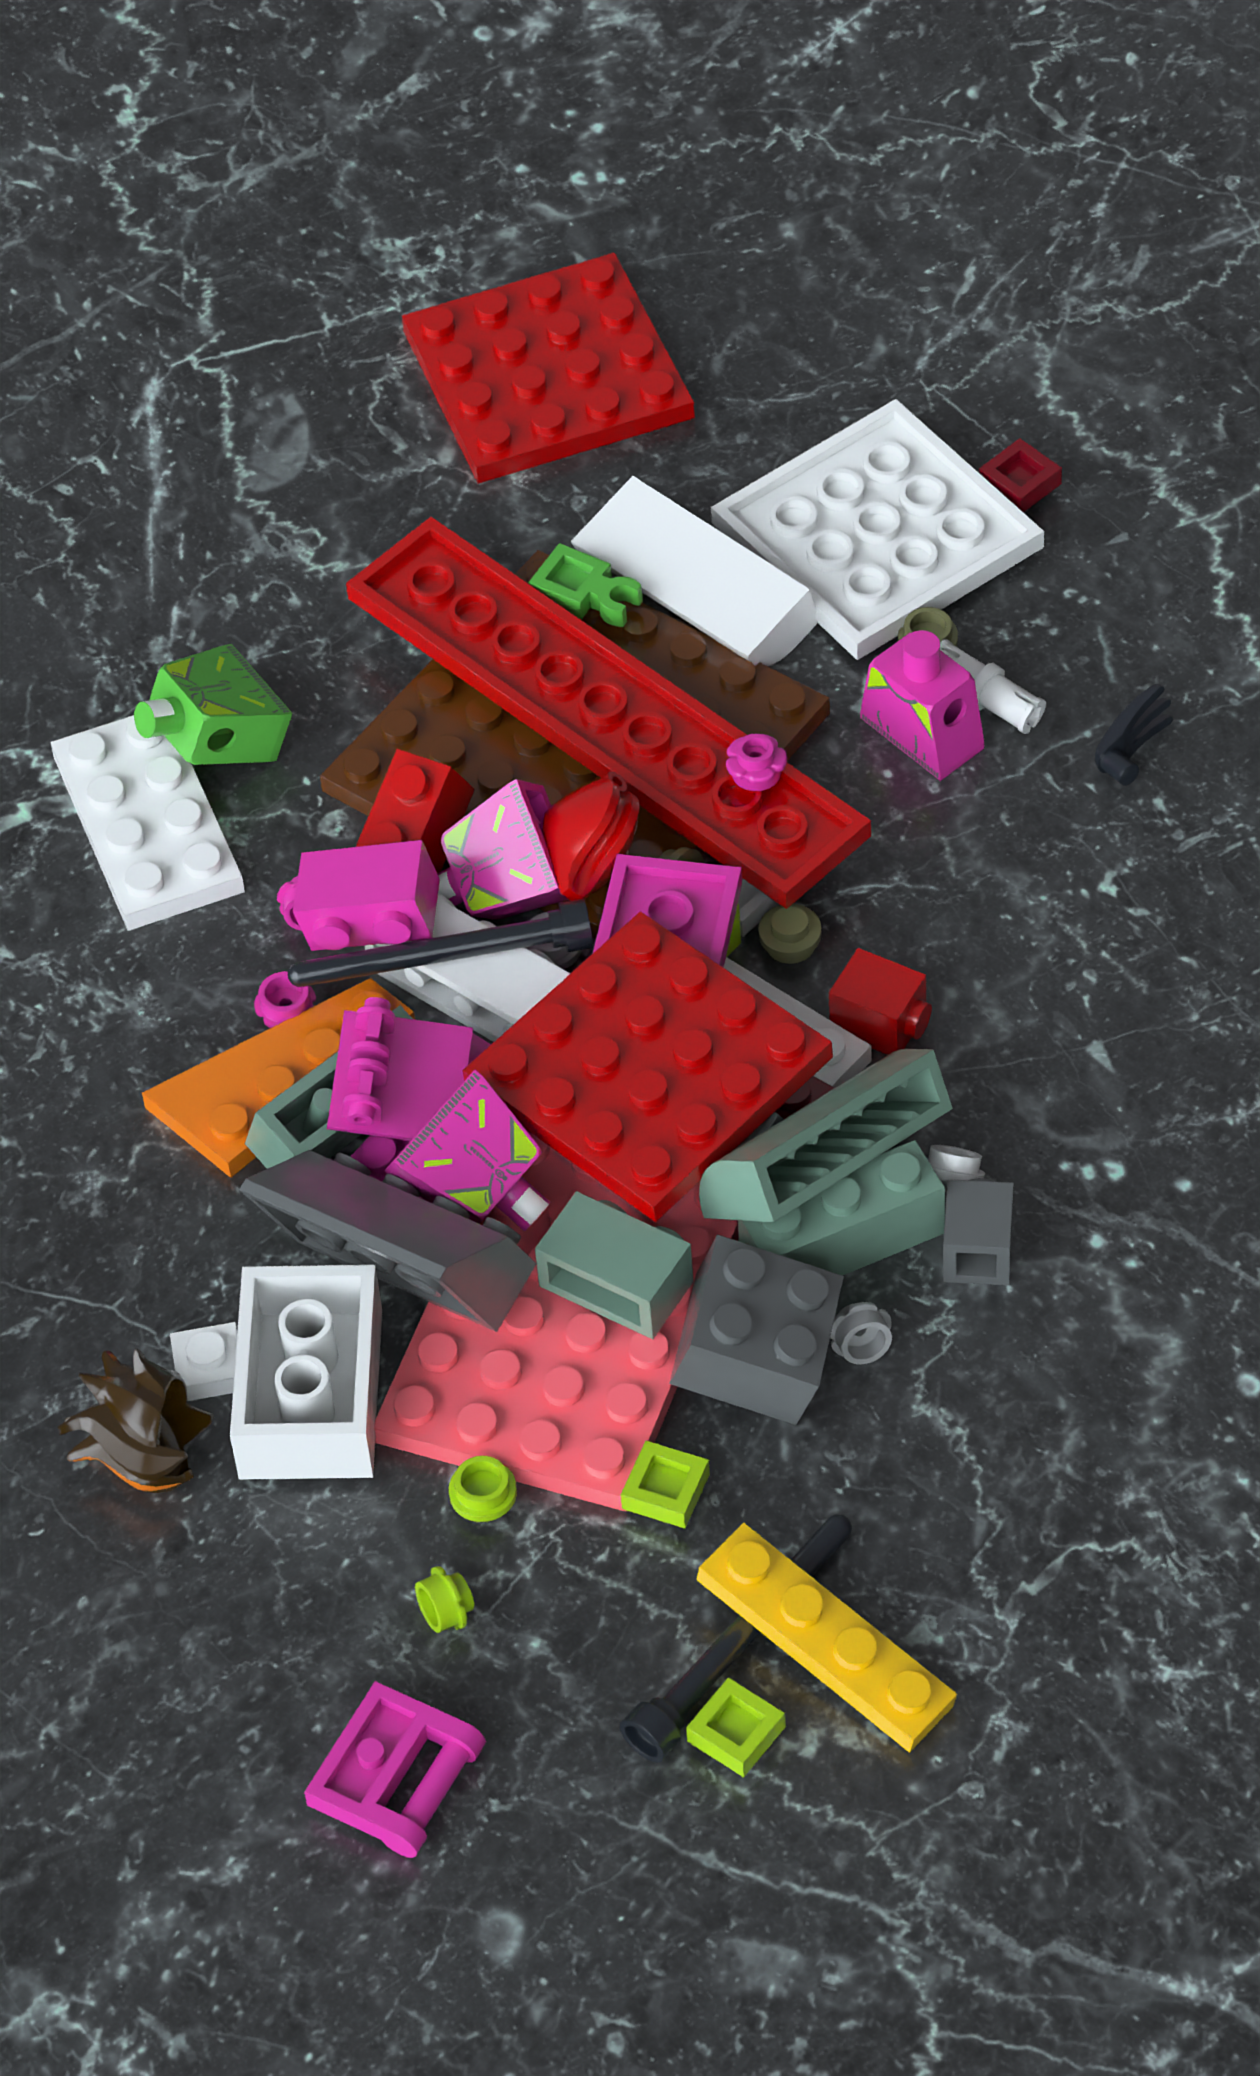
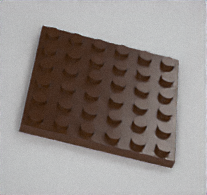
(489, 747)

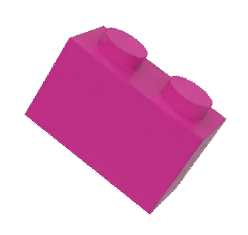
(366, 895)

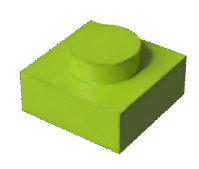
(665, 1484)
(735, 1727)

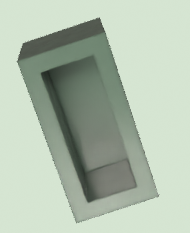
(614, 1264)

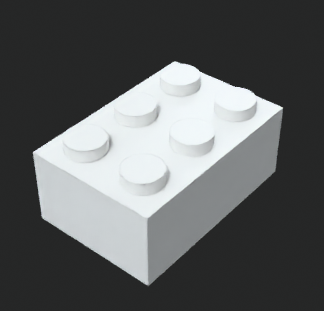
(306, 1372)

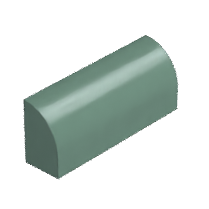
(826, 1139)

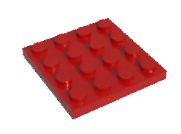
(547, 367)
(650, 1064)

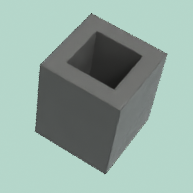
(978, 1232)

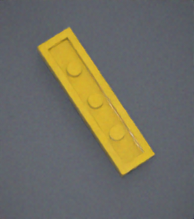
(826, 1637)

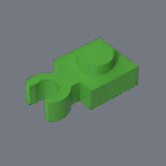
(586, 582)

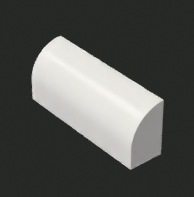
(700, 574)

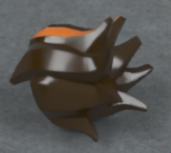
(138, 1423)

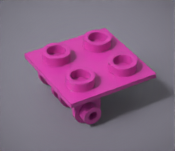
(394, 1071)

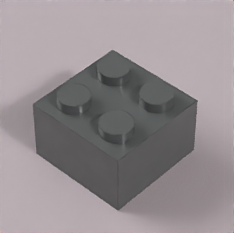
(757, 1330)

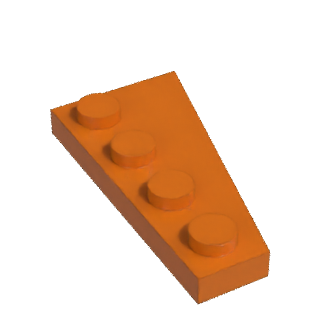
(218, 1098)

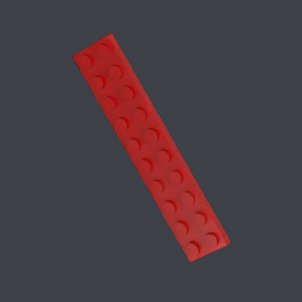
(605, 709)

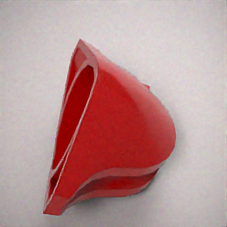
(588, 832)

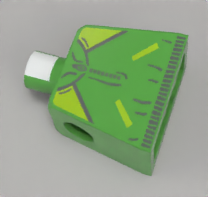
(215, 710)

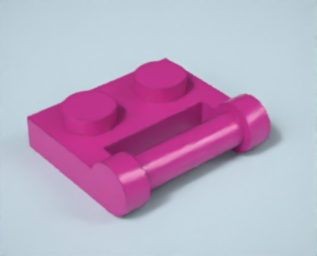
(375, 1757)

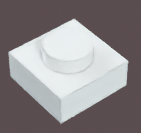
(206, 1359)

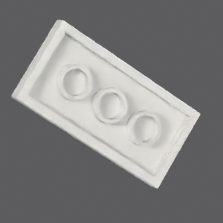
(146, 822)

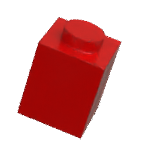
(880, 1002)

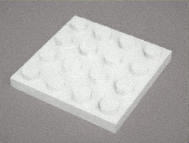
(879, 526)

